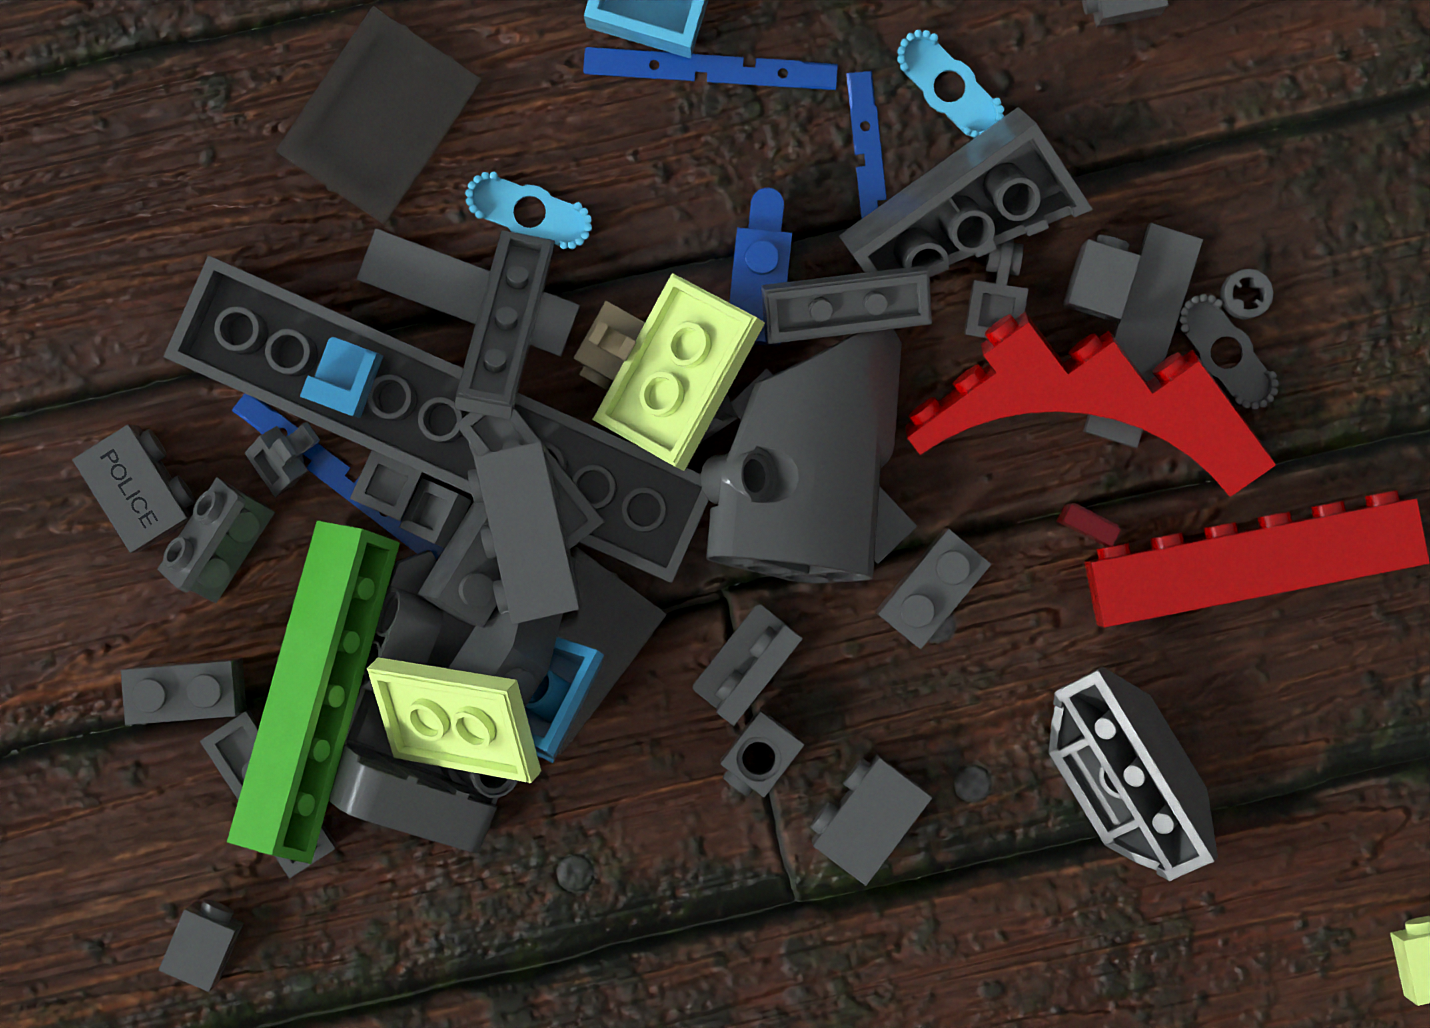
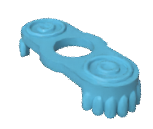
(924, 60)
(496, 201)

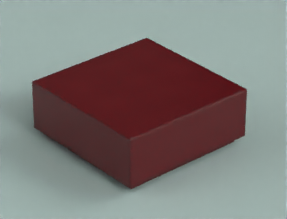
(1089, 524)

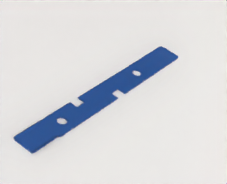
(718, 68)
(863, 108)
(328, 469)

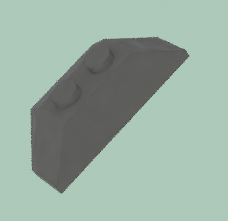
(1131, 774)

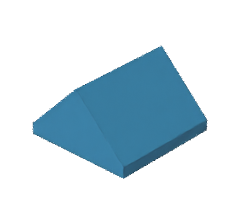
(561, 695)

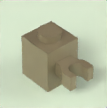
(608, 344)

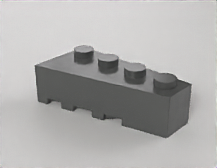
(970, 202)

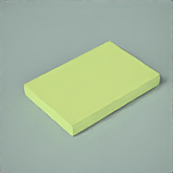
(678, 371)
(455, 719)

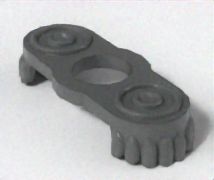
(1248, 380)

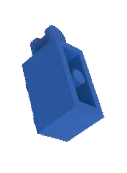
(760, 255)

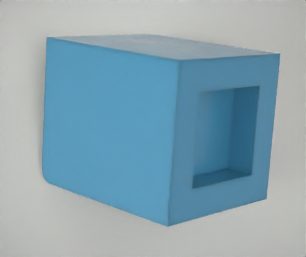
(343, 377)

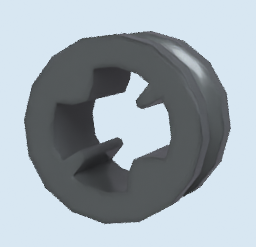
(1256, 281)

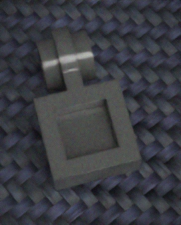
(995, 300)

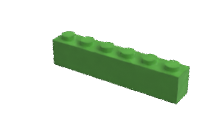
(313, 692)

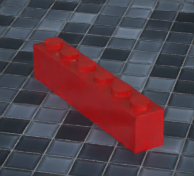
(1256, 561)

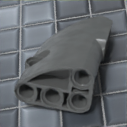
(808, 466)
(400, 793)

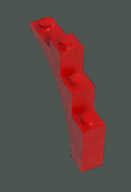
(1099, 380)

